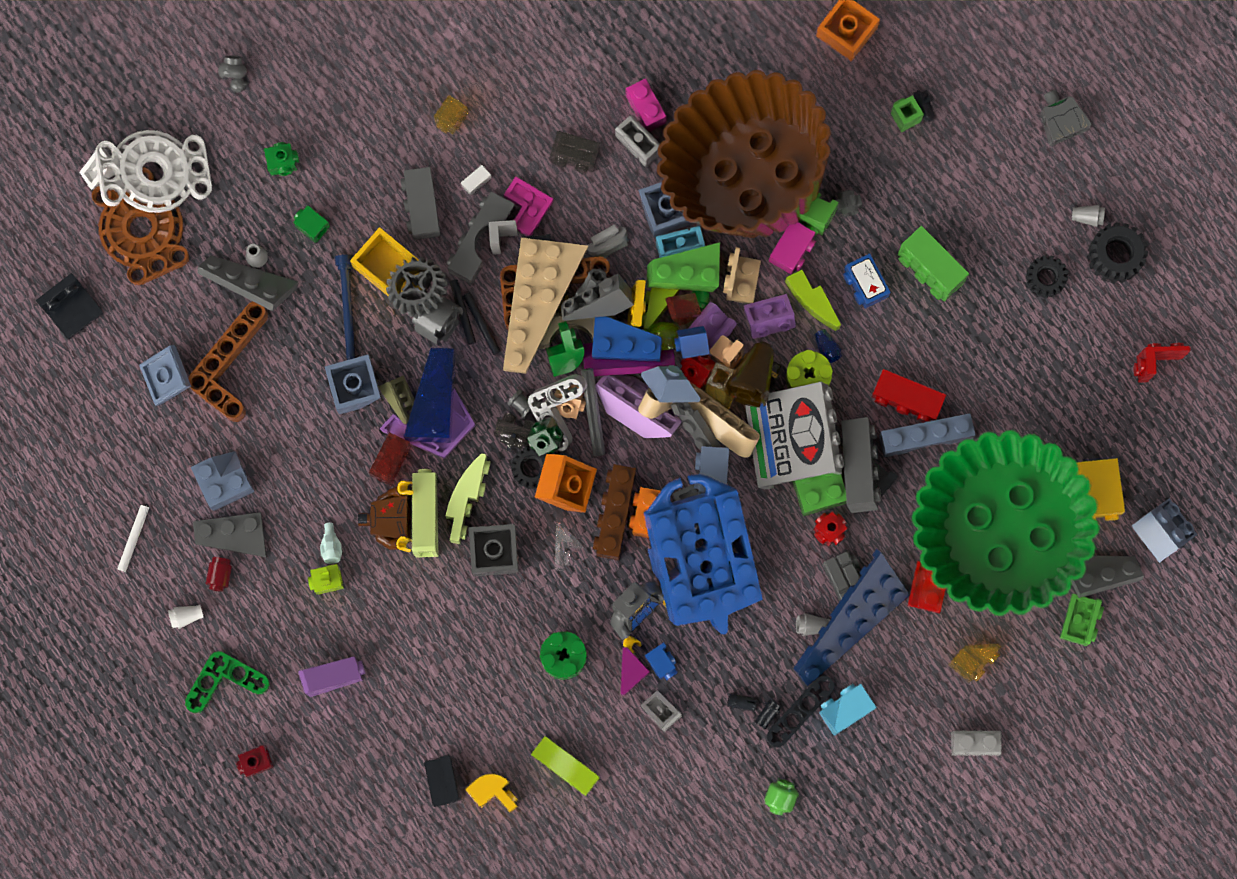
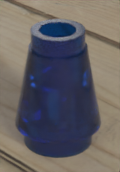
(828, 346)

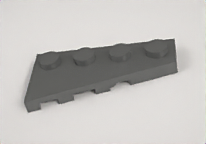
(256, 285)

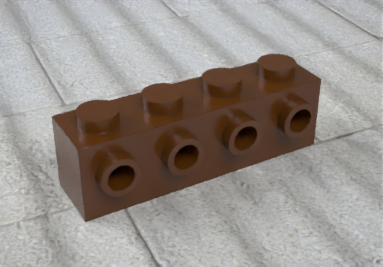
(616, 511)

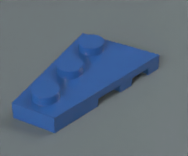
(624, 342)

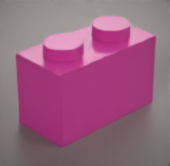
(645, 105)
(792, 247)

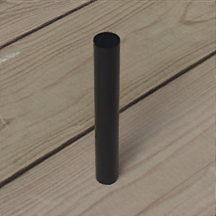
(465, 321)
(486, 332)

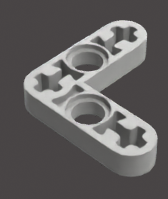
(549, 407)

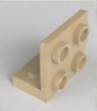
(742, 282)

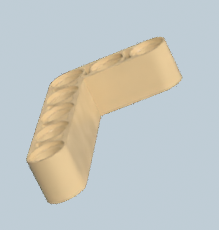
(723, 423)

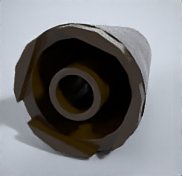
(752, 376)

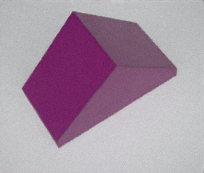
(632, 671)

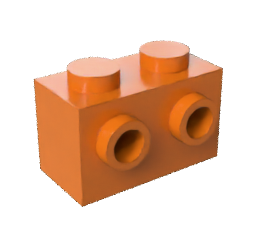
(642, 501)

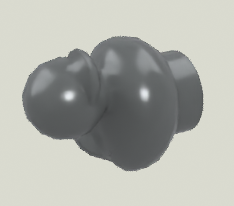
(233, 68)

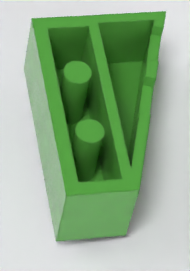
(819, 215)
(686, 270)

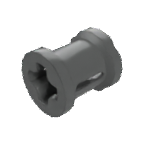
(520, 403)

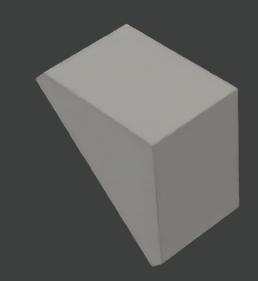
(661, 711)

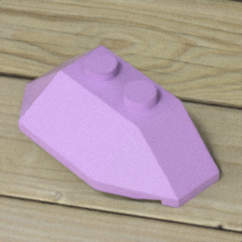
(621, 400)

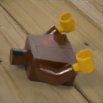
(390, 517)

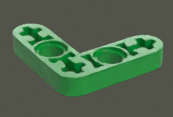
(227, 672)

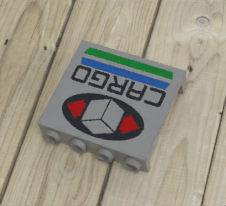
(795, 435)

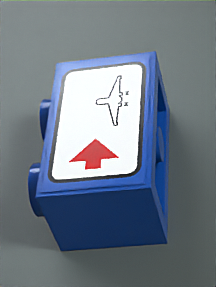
(866, 281)

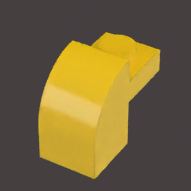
(489, 786)

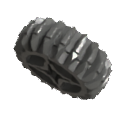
(427, 273)

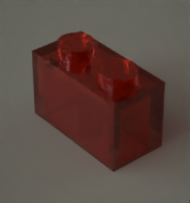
(390, 459)

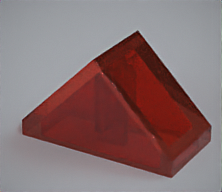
(683, 308)

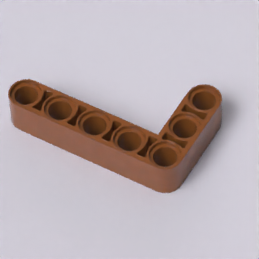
(507, 288)
(225, 359)

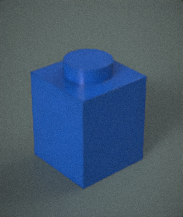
(692, 342)

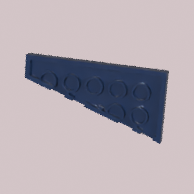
(855, 615)

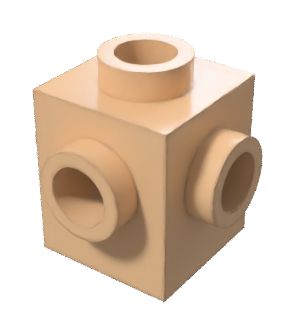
(571, 408)

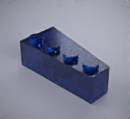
(433, 403)

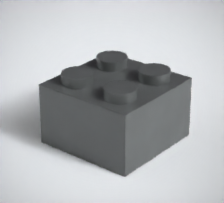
(493, 550)

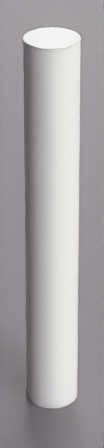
(133, 537)

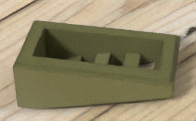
(392, 391)

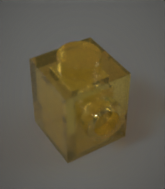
(450, 115)

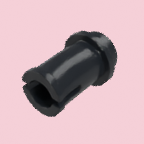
(741, 702)
(767, 714)

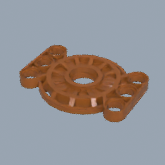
(145, 249)

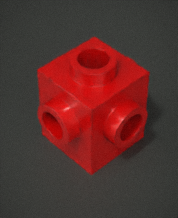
(697, 369)
(822, 533)

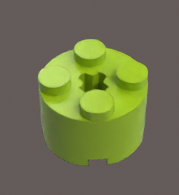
(808, 362)

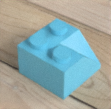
(847, 709)

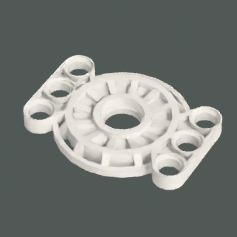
(169, 154)

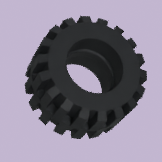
(1110, 269)

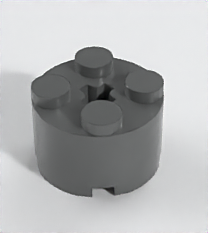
(439, 323)

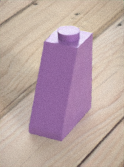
(331, 676)

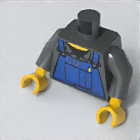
(633, 608)

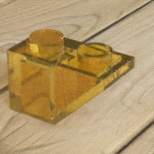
(716, 383)
(972, 659)

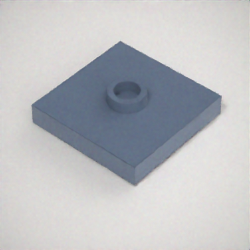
(165, 375)

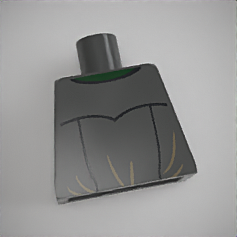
(1062, 118)

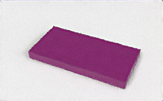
(606, 367)

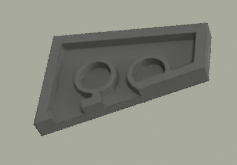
(232, 533)
(1107, 573)

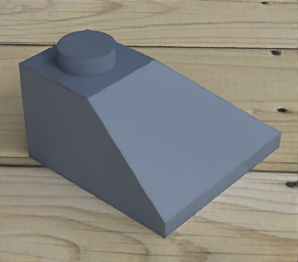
(669, 384)

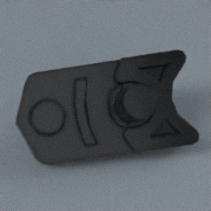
(923, 100)

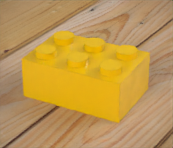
(380, 257)

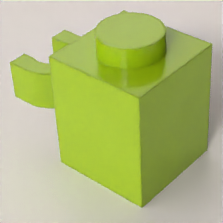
(325, 579)

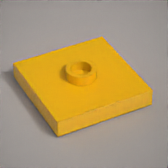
(638, 309)

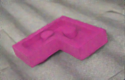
(533, 205)

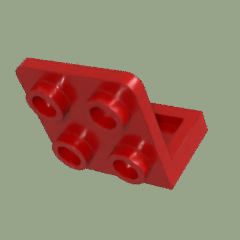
(1146, 359)

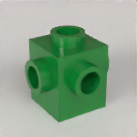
(281, 159)

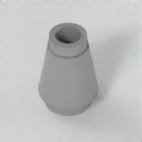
(1089, 215)
(258, 259)
(810, 624)

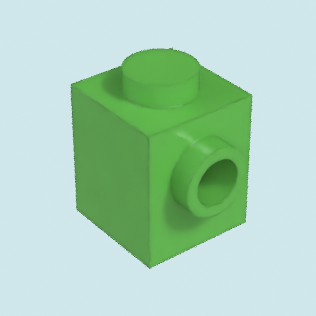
(906, 113)

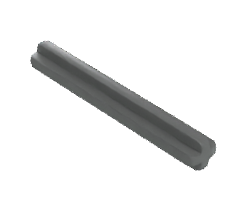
(593, 413)

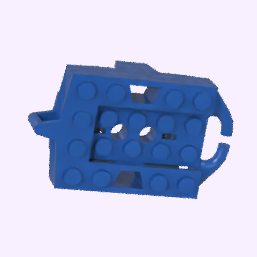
(729, 579)

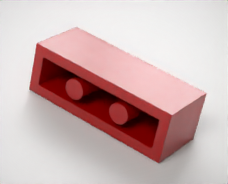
(908, 396)

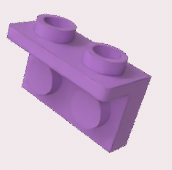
(770, 316)
(715, 324)

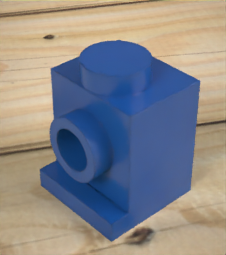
(662, 662)

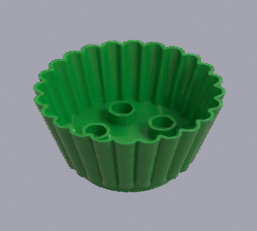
(1005, 523)

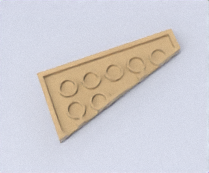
(539, 288)

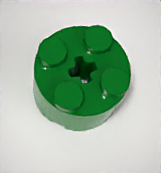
(556, 644)

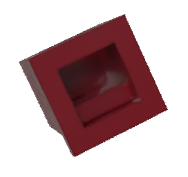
(263, 761)

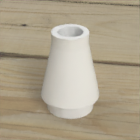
(184, 615)

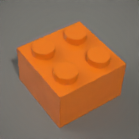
(847, 28)
(565, 483)

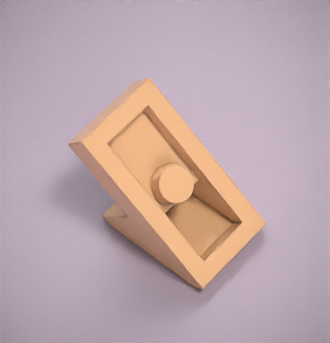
(727, 352)

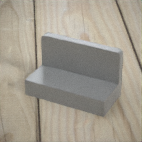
(499, 229)

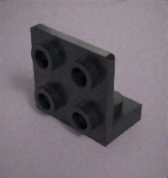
(69, 306)

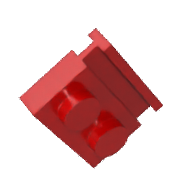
(924, 592)

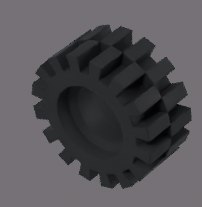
(1053, 265)
(517, 467)

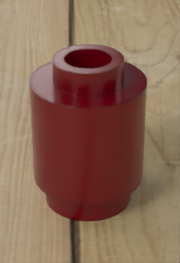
(218, 574)

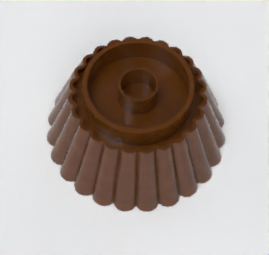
(745, 154)

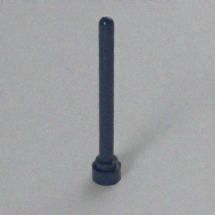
(344, 265)

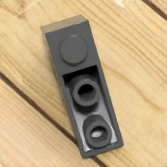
(601, 300)

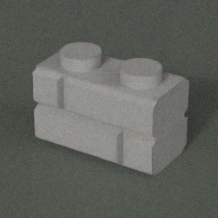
(637, 140)
(975, 743)

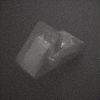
(564, 541)

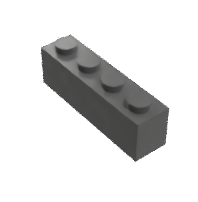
(860, 465)

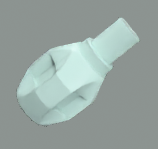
(330, 546)

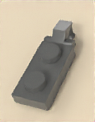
(695, 425)

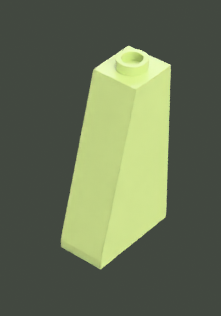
(424, 514)

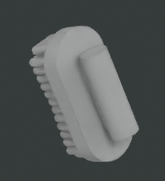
(608, 241)

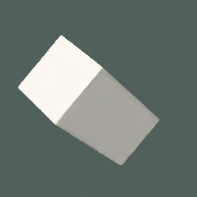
(476, 180)

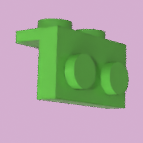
(1081, 620)

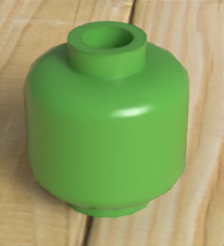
(781, 796)

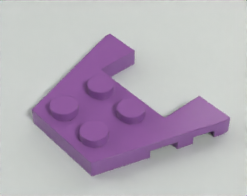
(461, 426)

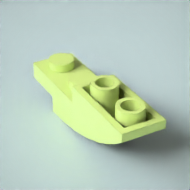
(467, 488)

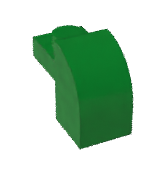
(568, 355)

